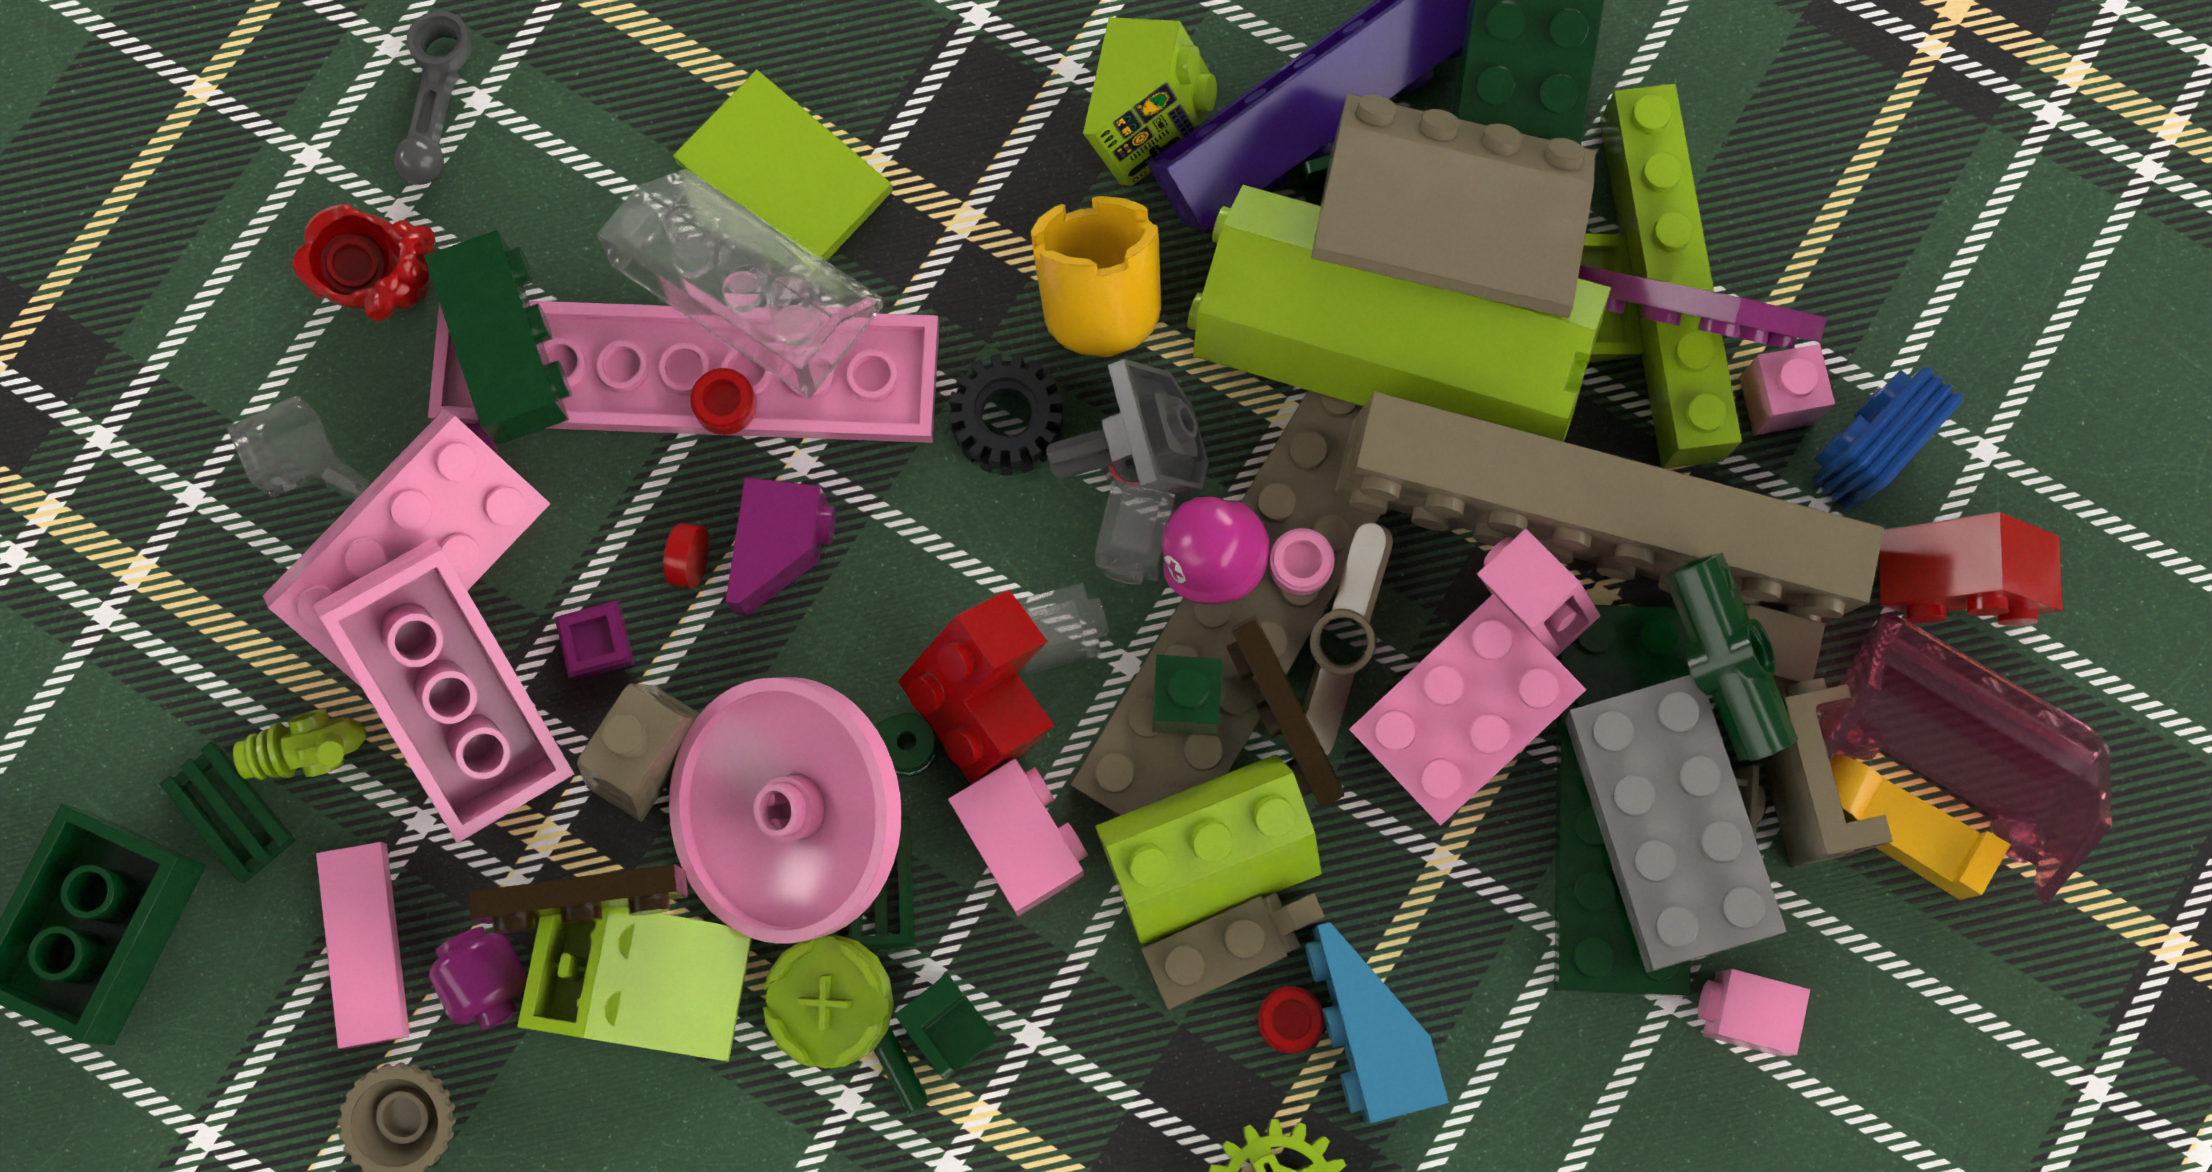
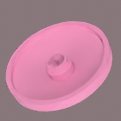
(785, 809)

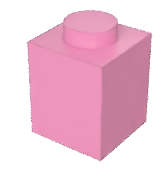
(1787, 389)
(1753, 1012)

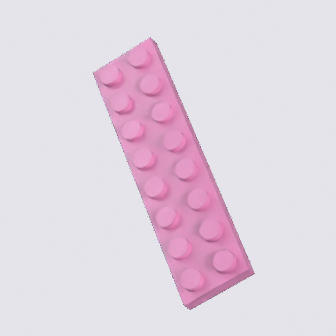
(639, 364)

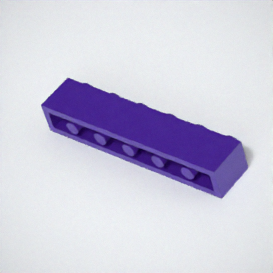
(1300, 104)

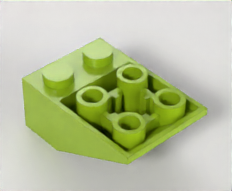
(638, 982)

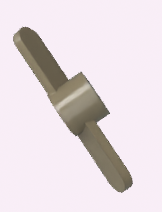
(1354, 600)

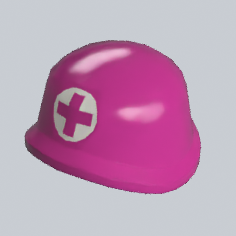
(1214, 550)

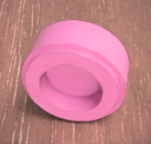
(1301, 561)

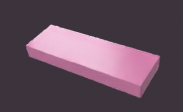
(362, 945)

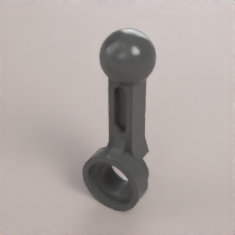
(419, 155)

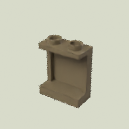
(1806, 788)

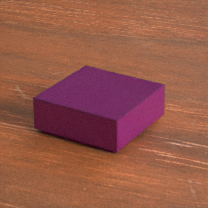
(594, 641)

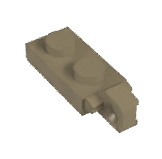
(1228, 946)

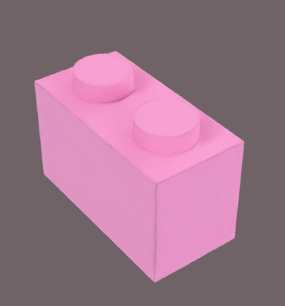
(1538, 591)
(1018, 836)

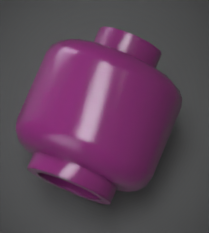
(478, 978)

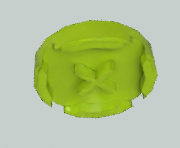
(828, 1002)

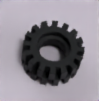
(1001, 378)

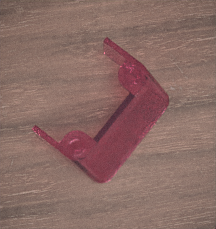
(1981, 739)

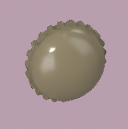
(396, 1120)

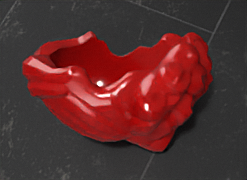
(364, 260)

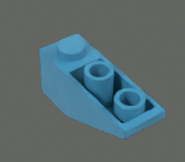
(1384, 1045)

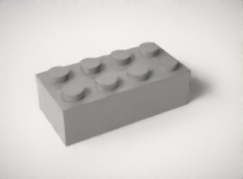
(1673, 823)

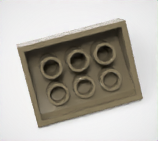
(1456, 204)

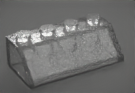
(739, 278)

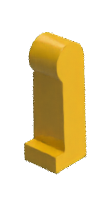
(1922, 835)

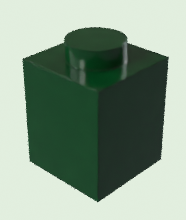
(1187, 695)

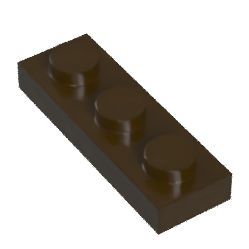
(1283, 712)
(578, 898)

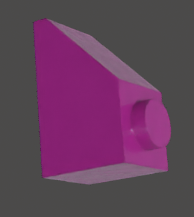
(776, 539)

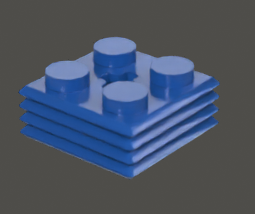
(1884, 436)

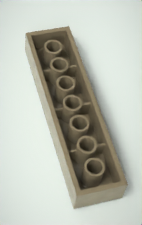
(1602, 508)

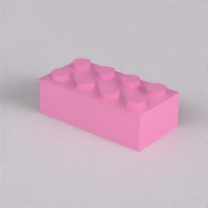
(437, 489)
(444, 689)

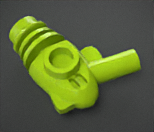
(311, 743)

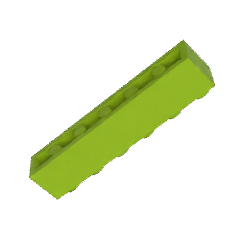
(1666, 243)

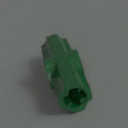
(1731, 657)

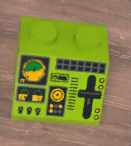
(1145, 94)

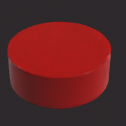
(723, 401)
(686, 555)
(1291, 1020)

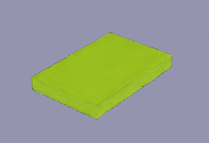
(784, 167)

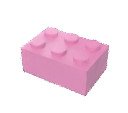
(1467, 709)

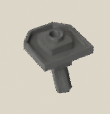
(1151, 433)

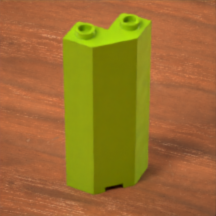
(1368, 332)

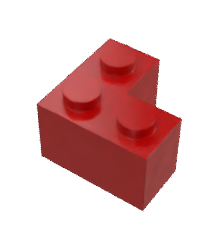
(1972, 564)
(972, 688)

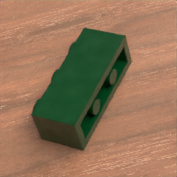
(499, 337)

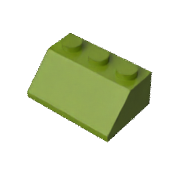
(1211, 848)

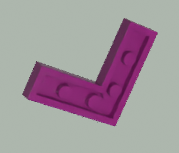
(1718, 311)

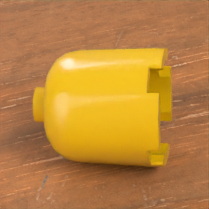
(1098, 275)

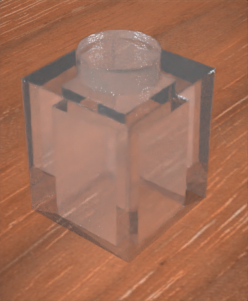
(1133, 532)
(1068, 624)

